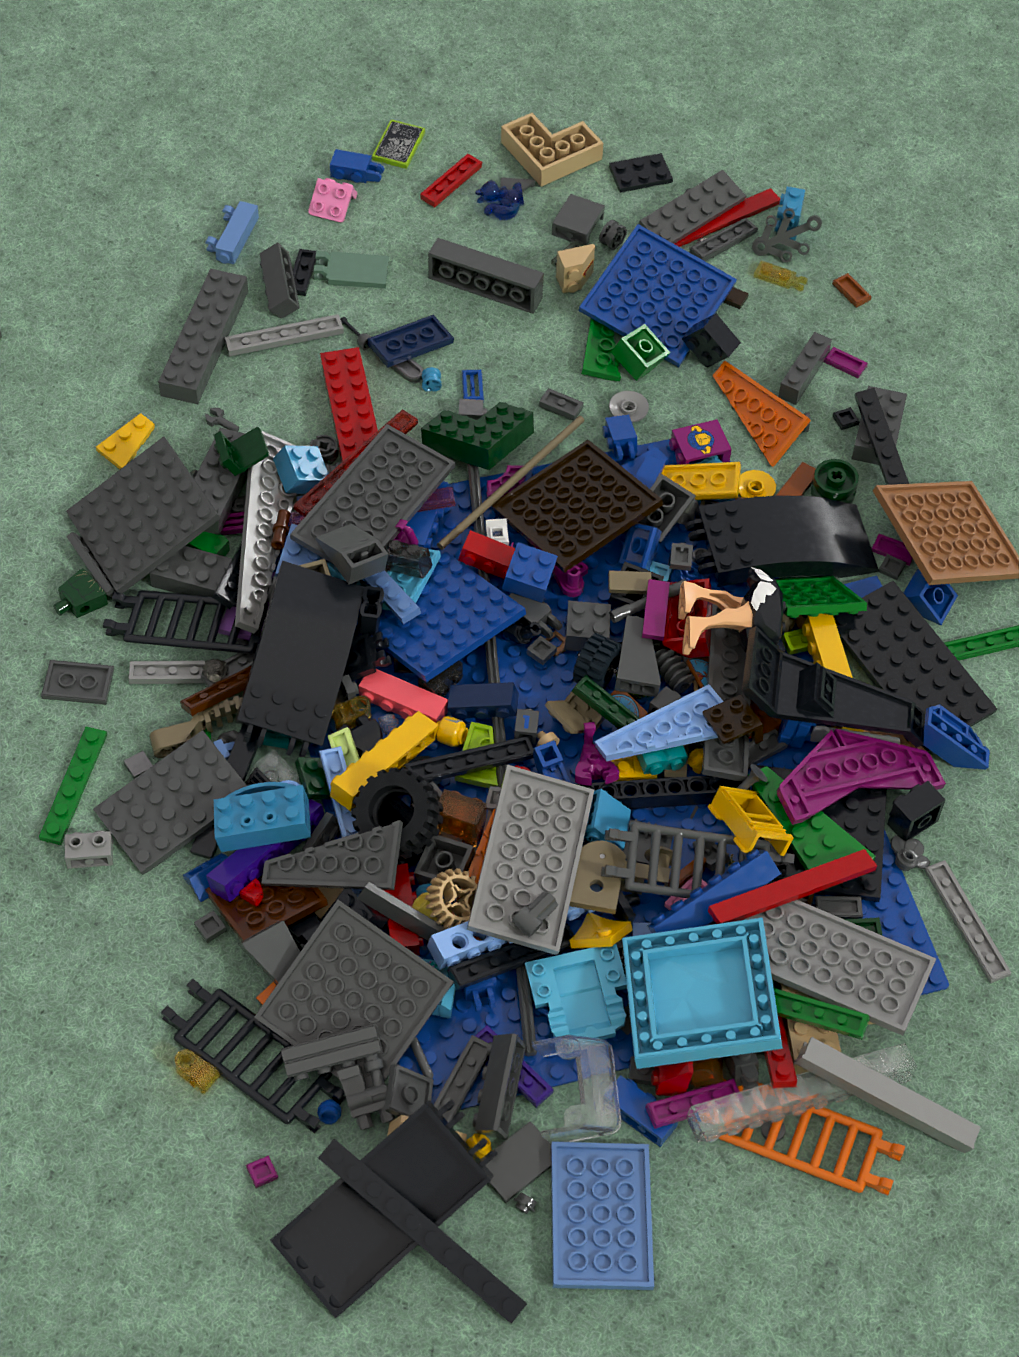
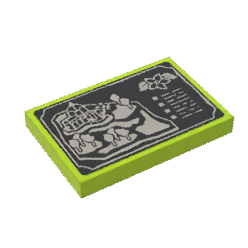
(398, 144)

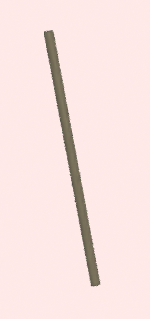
(510, 483)

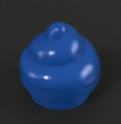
(329, 1111)

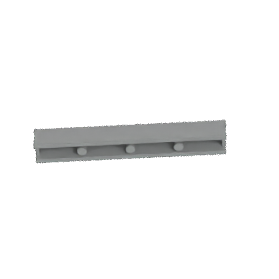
(888, 1095)

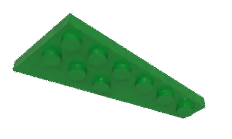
(815, 839)

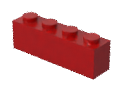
(486, 554)
(403, 892)

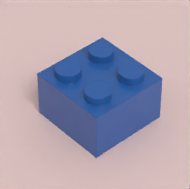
(529, 572)

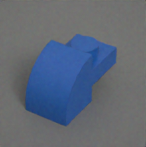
(549, 761)

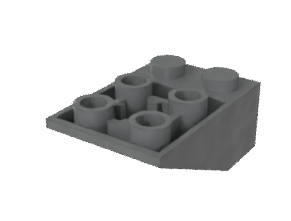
(354, 552)

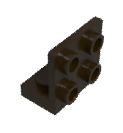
(734, 719)

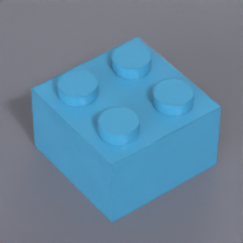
(300, 468)

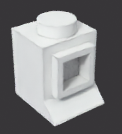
(497, 530)

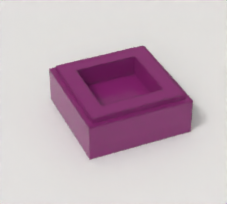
(262, 1171)

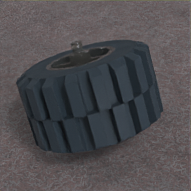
(597, 660)

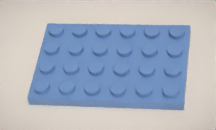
(601, 1216)

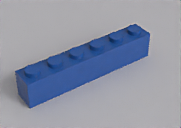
(740, 878)

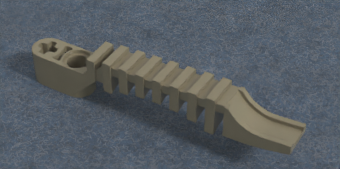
(170, 738)

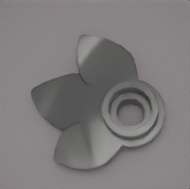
(909, 853)

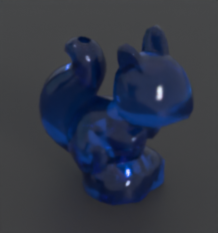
(508, 199)

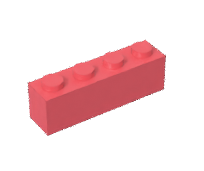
(402, 697)

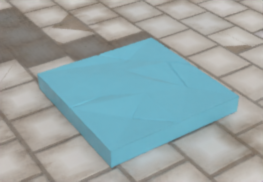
(700, 993)

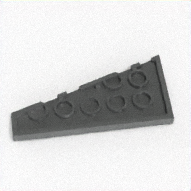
(341, 862)

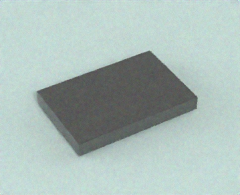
(77, 682)
(519, 1161)

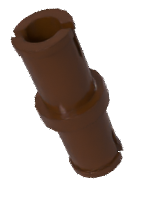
(280, 529)

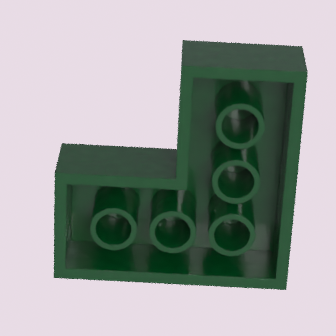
(482, 440)

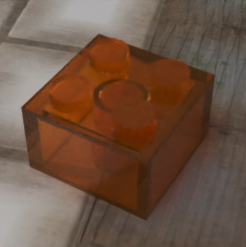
(462, 817)

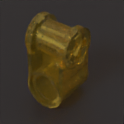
(350, 711)
(198, 1073)

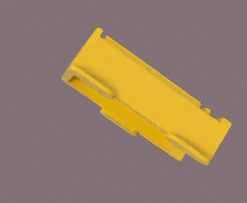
(749, 819)

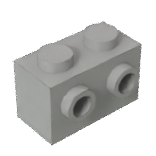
(88, 849)

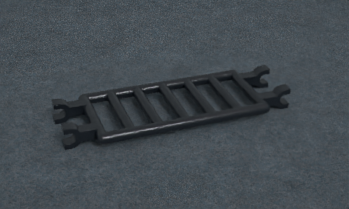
(136, 604)
(209, 1000)

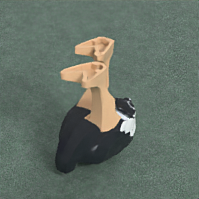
(759, 607)

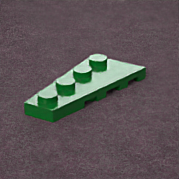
(598, 357)

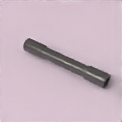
(629, 609)

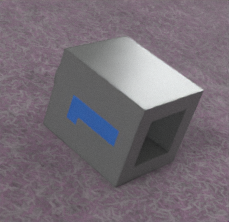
(527, 724)

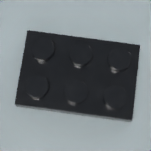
(640, 172)

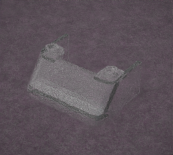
(599, 1099)

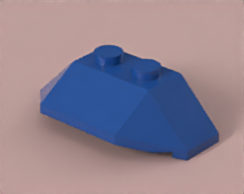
(953, 740)

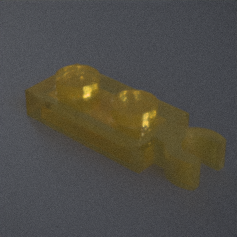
(779, 276)

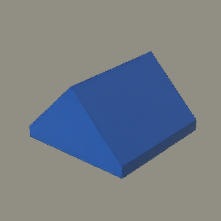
(640, 546)

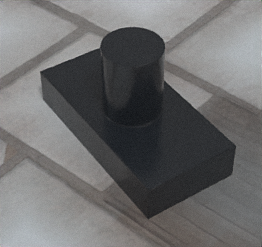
(624, 907)

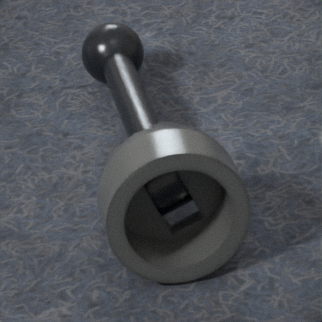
(362, 338)

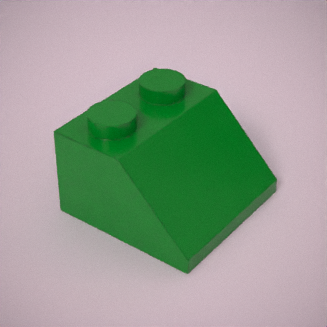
(640, 352)

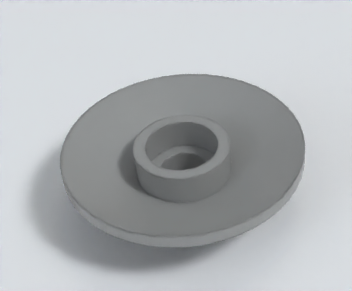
(631, 400)

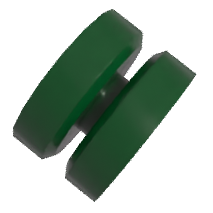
(835, 481)

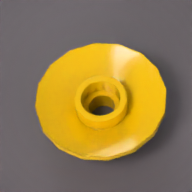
(756, 480)

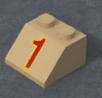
(574, 267)

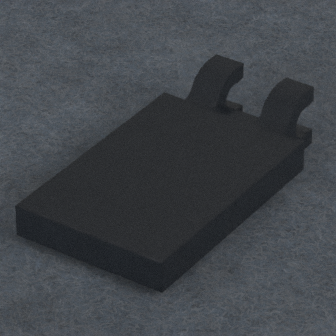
(364, 657)

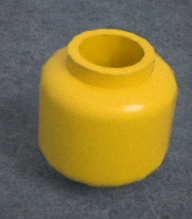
(451, 731)

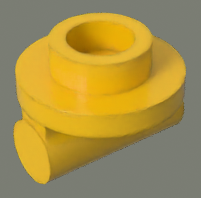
(695, 760)
(472, 1141)

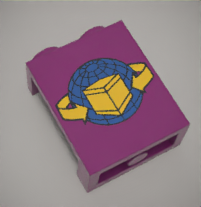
(700, 442)

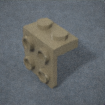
(573, 713)

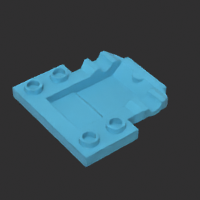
(580, 991)

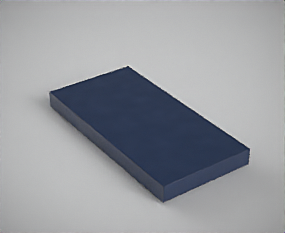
(410, 341)

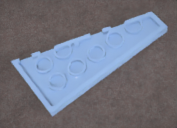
(665, 728)

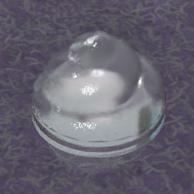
(388, 723)

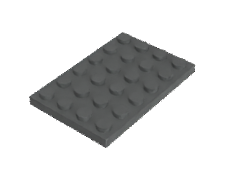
(169, 802)

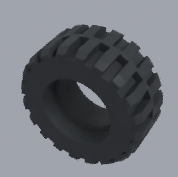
(389, 785)

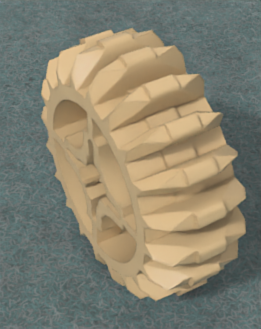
(444, 887)

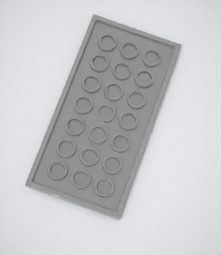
(530, 851)
(845, 963)

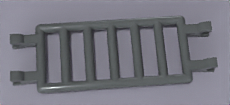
(657, 830)

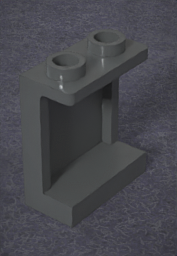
(577, 219)

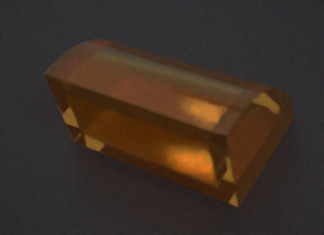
(707, 1072)

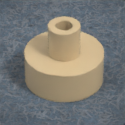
(545, 738)

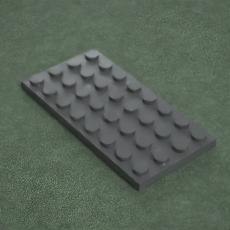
(377, 490)

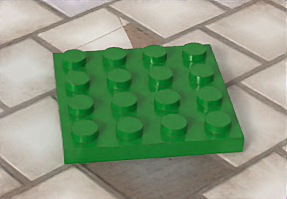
(819, 596)

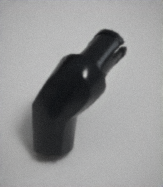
(520, 633)

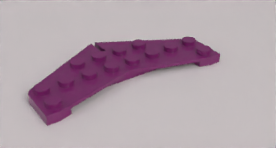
(850, 762)

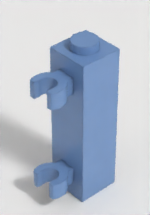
(236, 232)

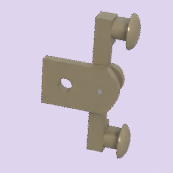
(602, 853)

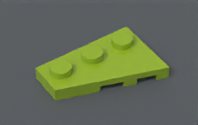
(479, 736)

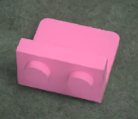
(331, 199)

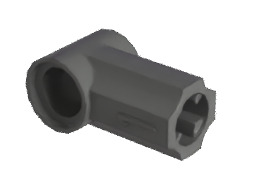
(532, 917)

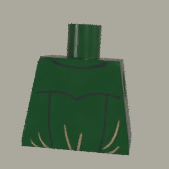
(80, 595)

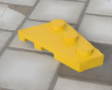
(125, 442)

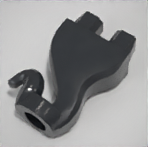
(366, 734)

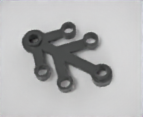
(783, 236)

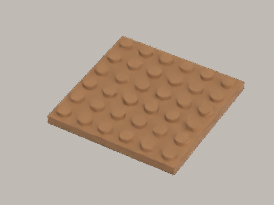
(949, 532)

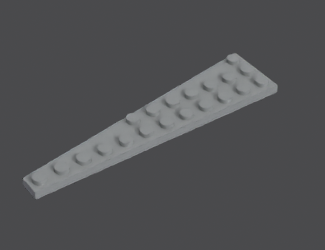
(258, 558)

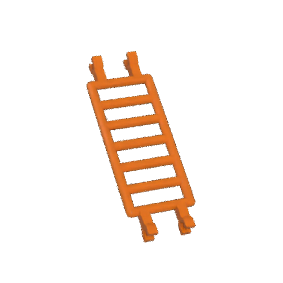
(864, 1178)

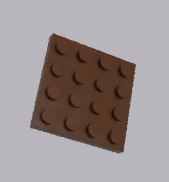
(277, 904)

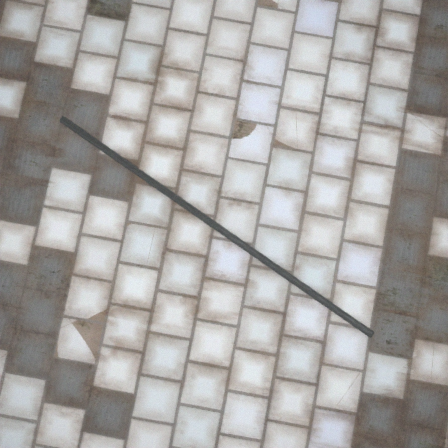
(524, 989)

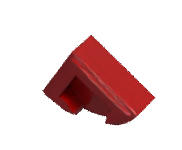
(252, 892)

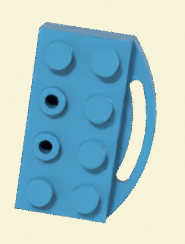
(261, 816)

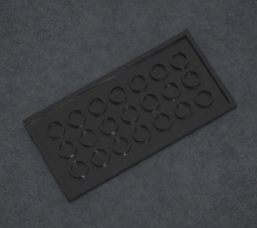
(908, 656)

